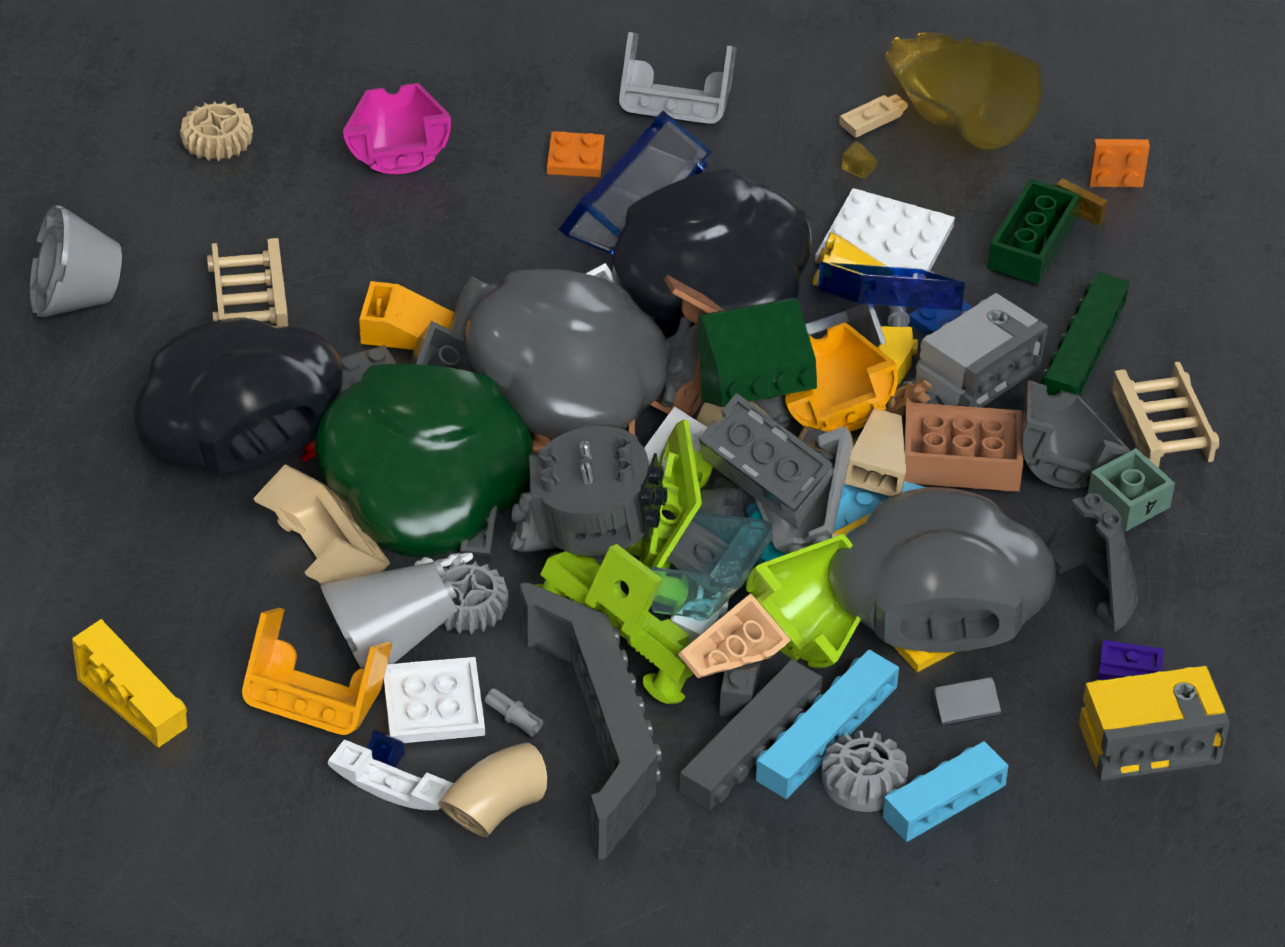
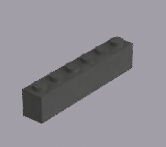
(754, 729)

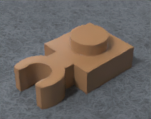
(908, 393)

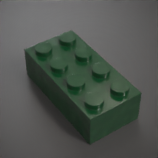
(1033, 231)

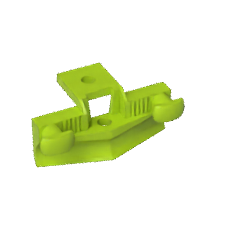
(683, 477)
(600, 589)

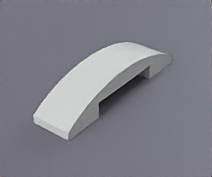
(385, 781)

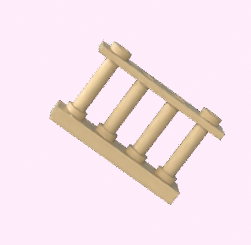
(272, 277)
(1144, 430)

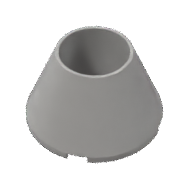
(74, 265)

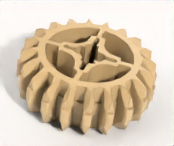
(216, 131)

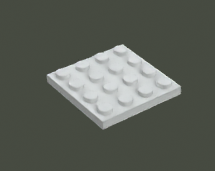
(892, 230)

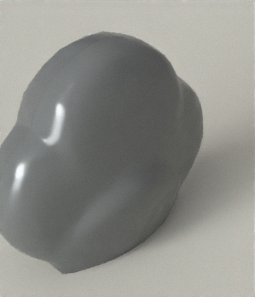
(567, 350)
(942, 572)

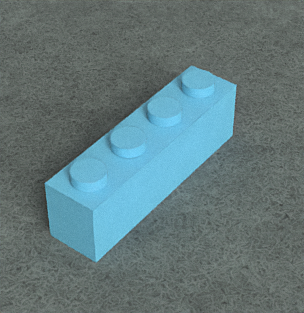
(944, 791)

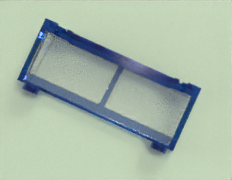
(655, 160)

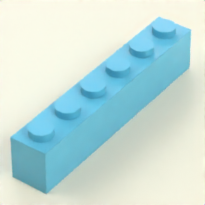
(834, 714)

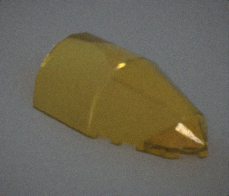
(968, 87)

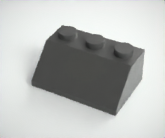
(441, 348)

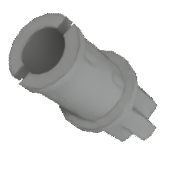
(898, 316)
(514, 712)

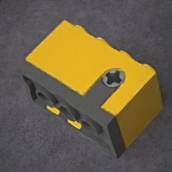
(1153, 723)

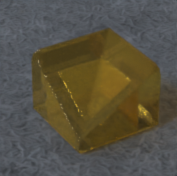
(858, 160)

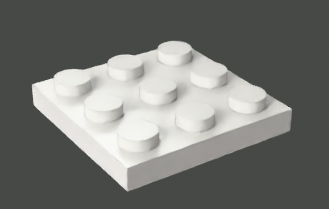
(434, 700)

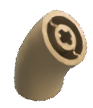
(496, 788)

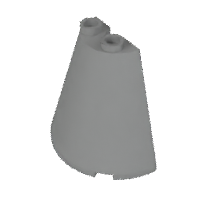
(821, 521)
(390, 607)

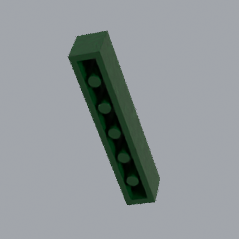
(1086, 335)

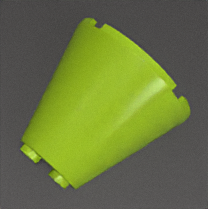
(800, 601)

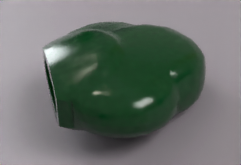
(423, 455)

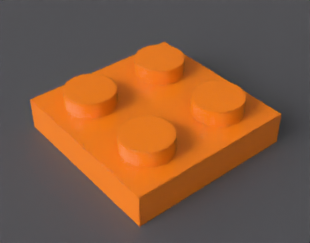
(575, 154)
(1119, 163)

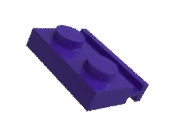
(1128, 659)

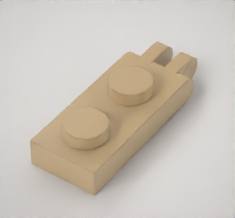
(872, 114)

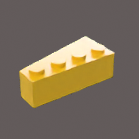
(126, 684)

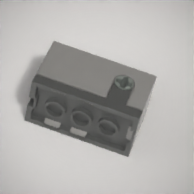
(982, 353)
(767, 461)

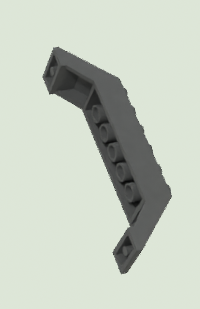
(609, 694)

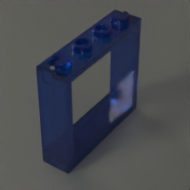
(891, 285)

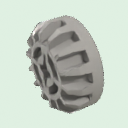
(859, 776)

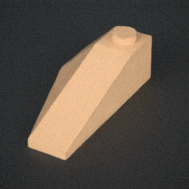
(735, 640)

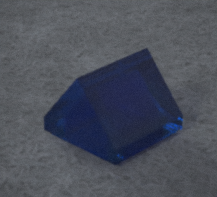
(386, 748)

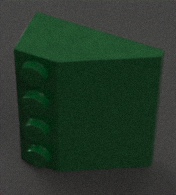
(755, 352)

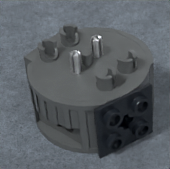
(595, 490)

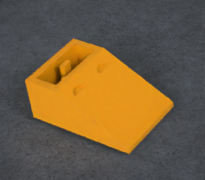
(398, 316)

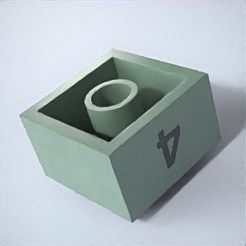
(1133, 487)

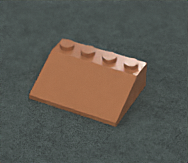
(963, 446)

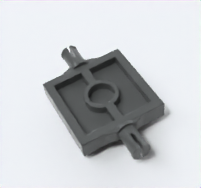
(683, 357)

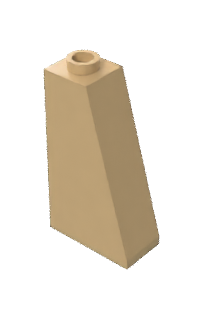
(879, 455)

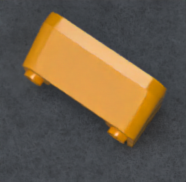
(279, 689)

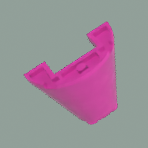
(398, 129)

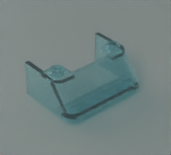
(704, 594)

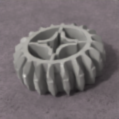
(479, 599)

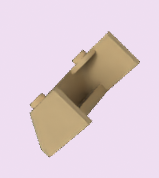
(323, 524)

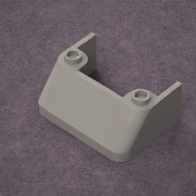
(643, 97)

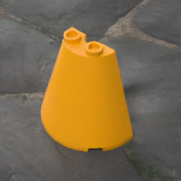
(850, 382)

